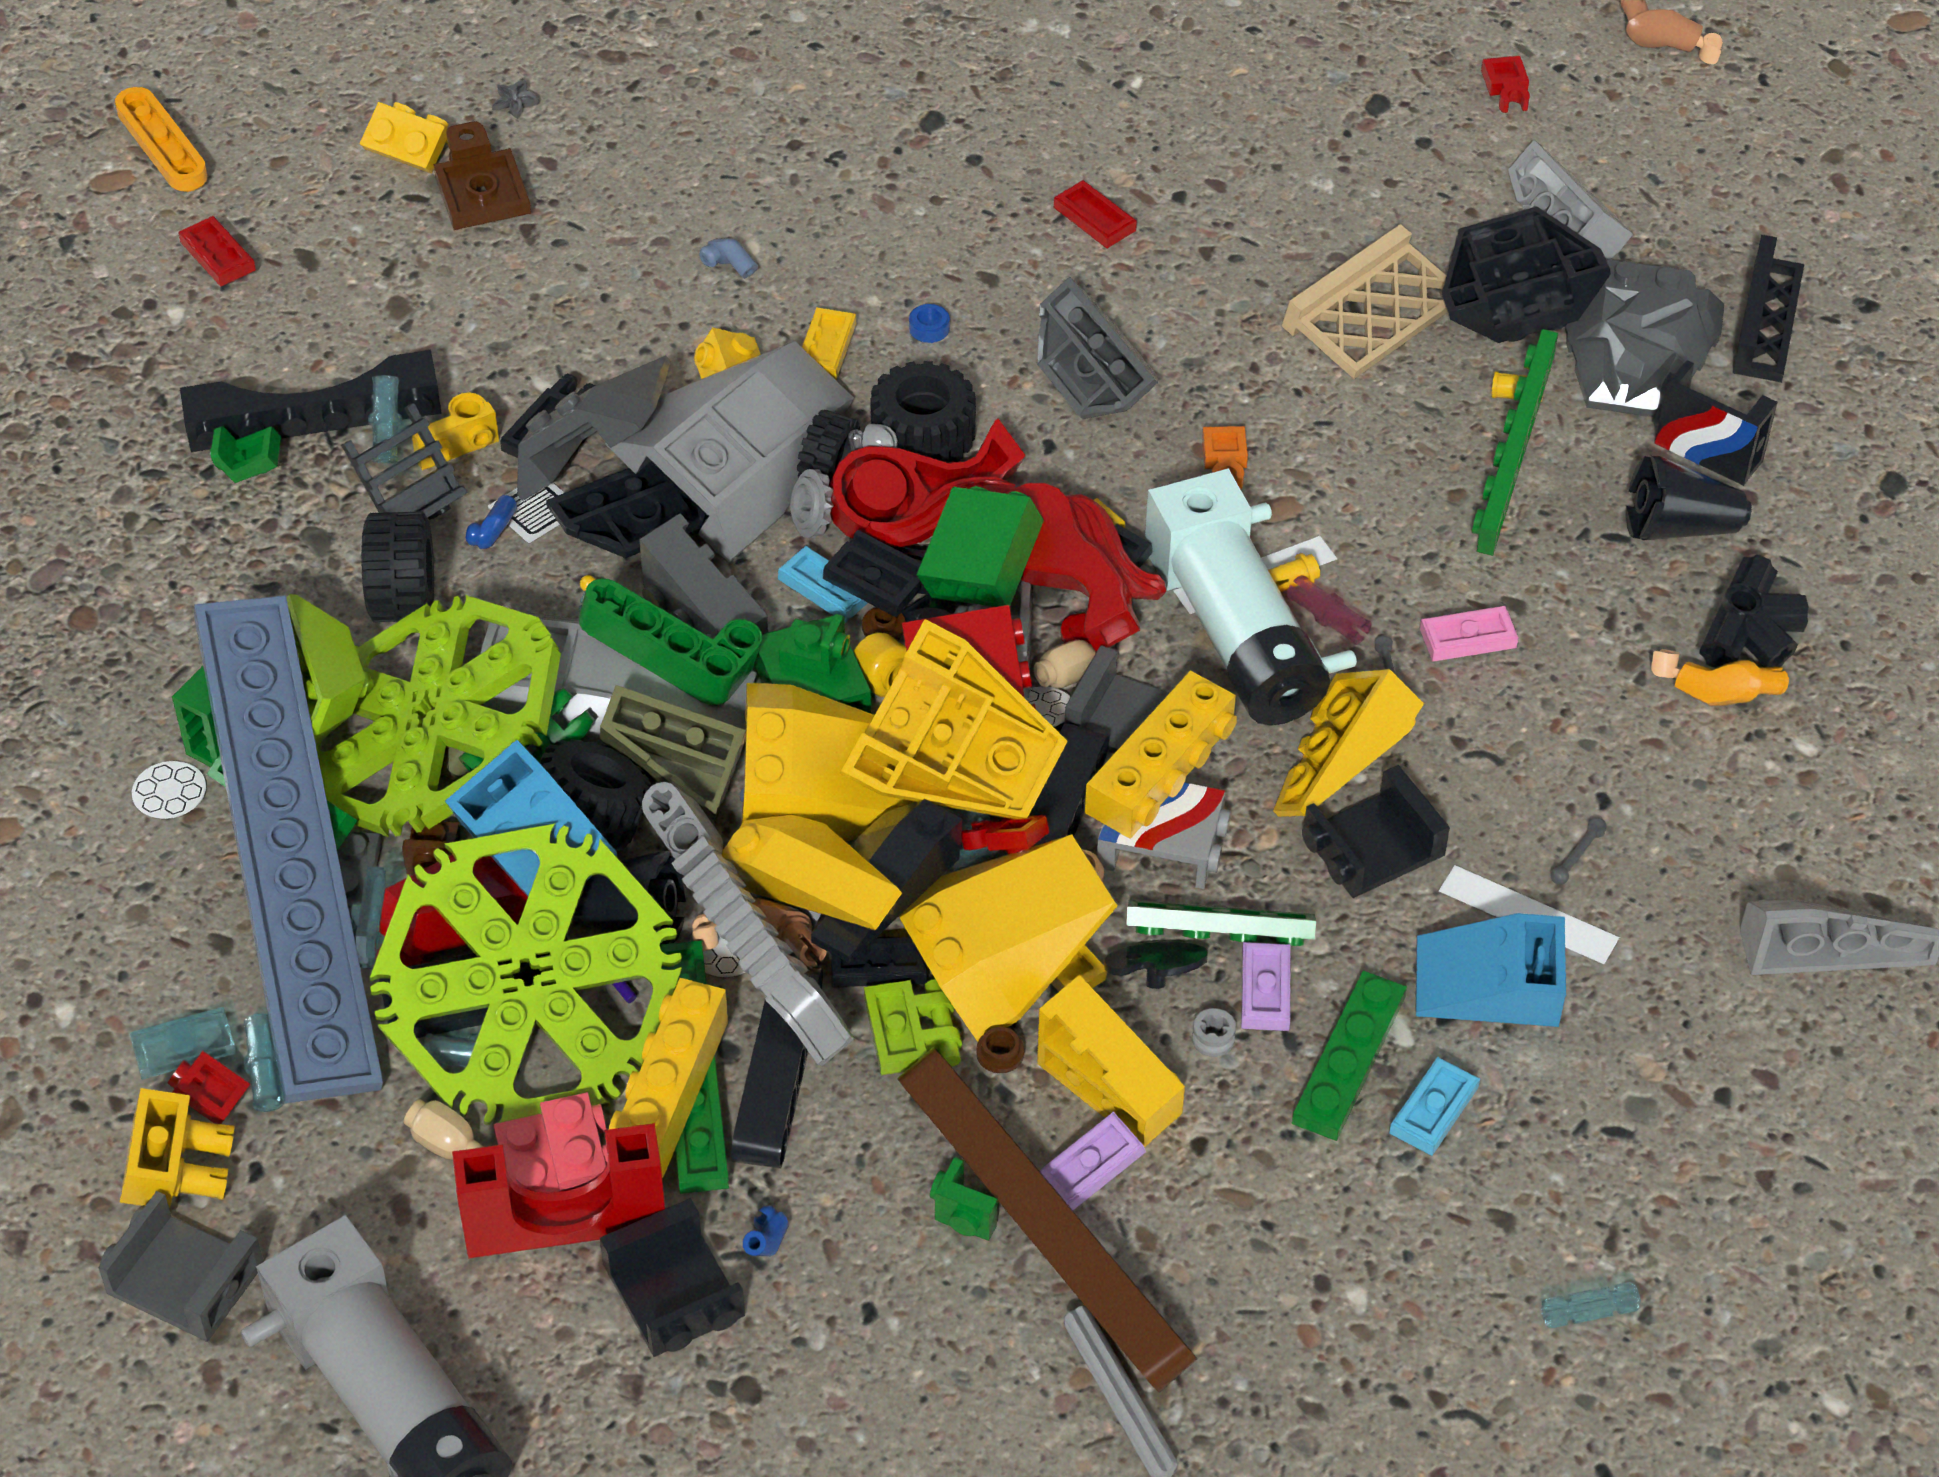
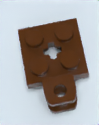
(476, 166)

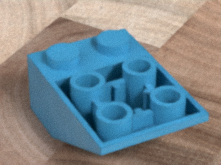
(515, 796)
(1494, 971)

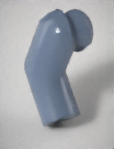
(728, 252)

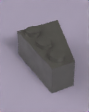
(689, 585)

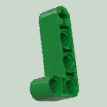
(669, 647)

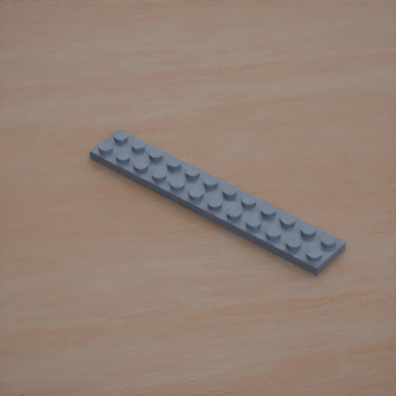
(287, 851)

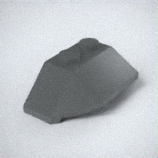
(1089, 355)

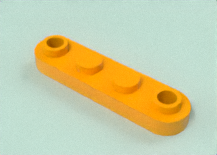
(161, 139)

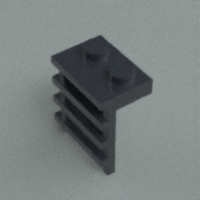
(430, 493)

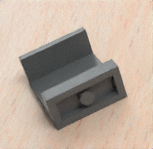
(1111, 701)
(179, 1269)

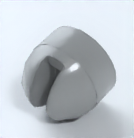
(879, 436)

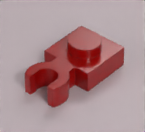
(1508, 79)
(1007, 834)

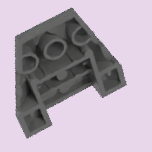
(1639, 332)

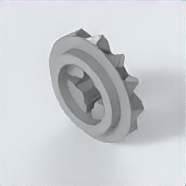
(811, 503)

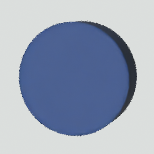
(929, 323)

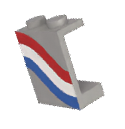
(1182, 832)

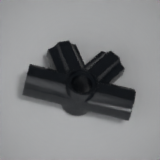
(1755, 618)

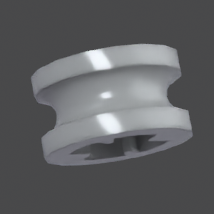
(1211, 1044)

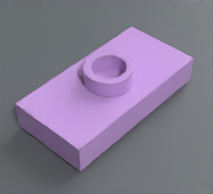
(1265, 986)
(1093, 1160)

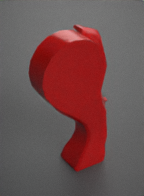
(903, 493)
(1085, 554)

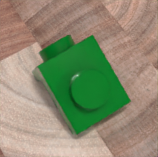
(247, 455)
(962, 1207)

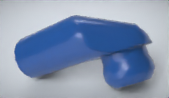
(493, 525)
(771, 1233)

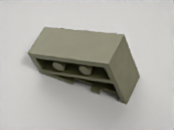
(674, 745)

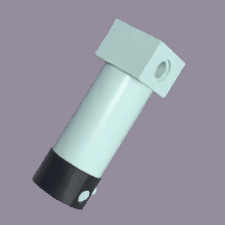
(1206, 548)

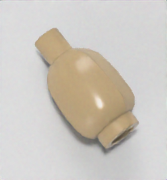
(1064, 664)
(439, 1128)

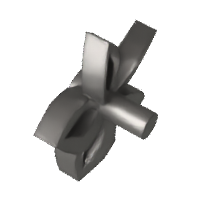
(515, 97)

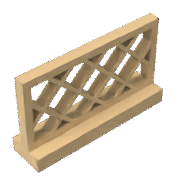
(1347, 284)

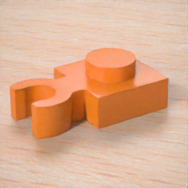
(1226, 449)

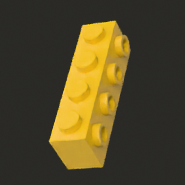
(1160, 755)
(675, 1063)

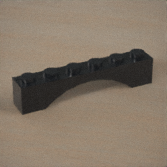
(306, 412)

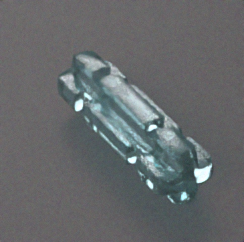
(1590, 1304)

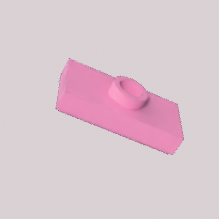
(1468, 633)

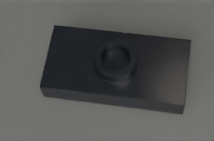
(880, 963)

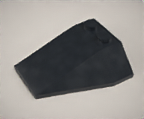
(1521, 276)

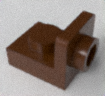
(422, 844)

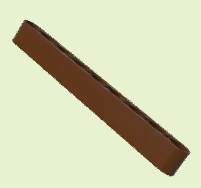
(1048, 1220)

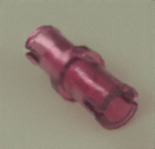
(1329, 609)

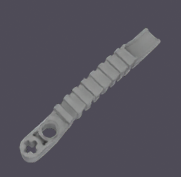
(721, 892)

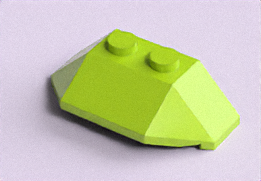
(327, 664)

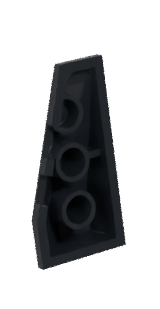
(912, 851)

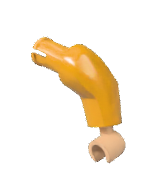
(1721, 686)

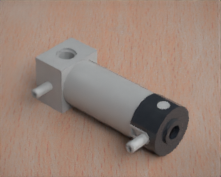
(337, 1313)

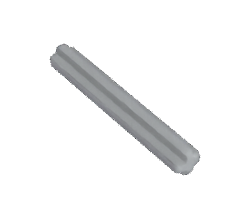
(1120, 1393)

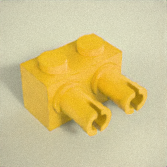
(159, 1137)

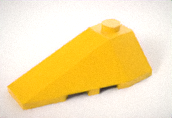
(1353, 727)
(810, 868)

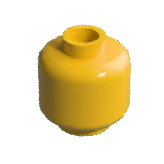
(880, 661)

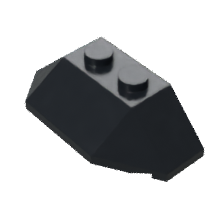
(624, 509)

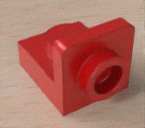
(210, 1085)

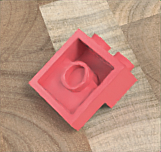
(555, 1147)

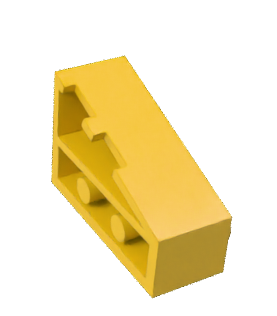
(1106, 1062)

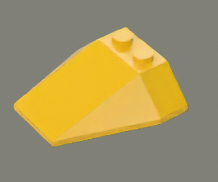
(955, 734)
(797, 756)
(1007, 928)

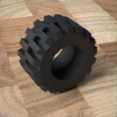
(927, 409)
(396, 564)
(601, 785)

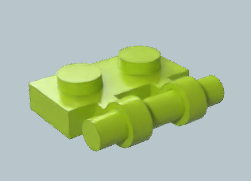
(897, 1028)

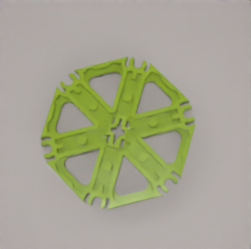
(457, 716)
(496, 939)

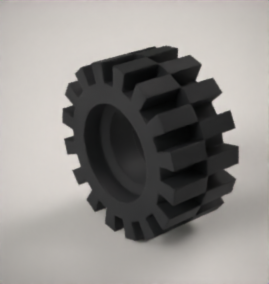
(826, 442)

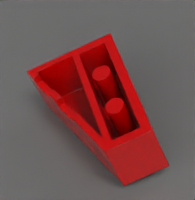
(429, 930)

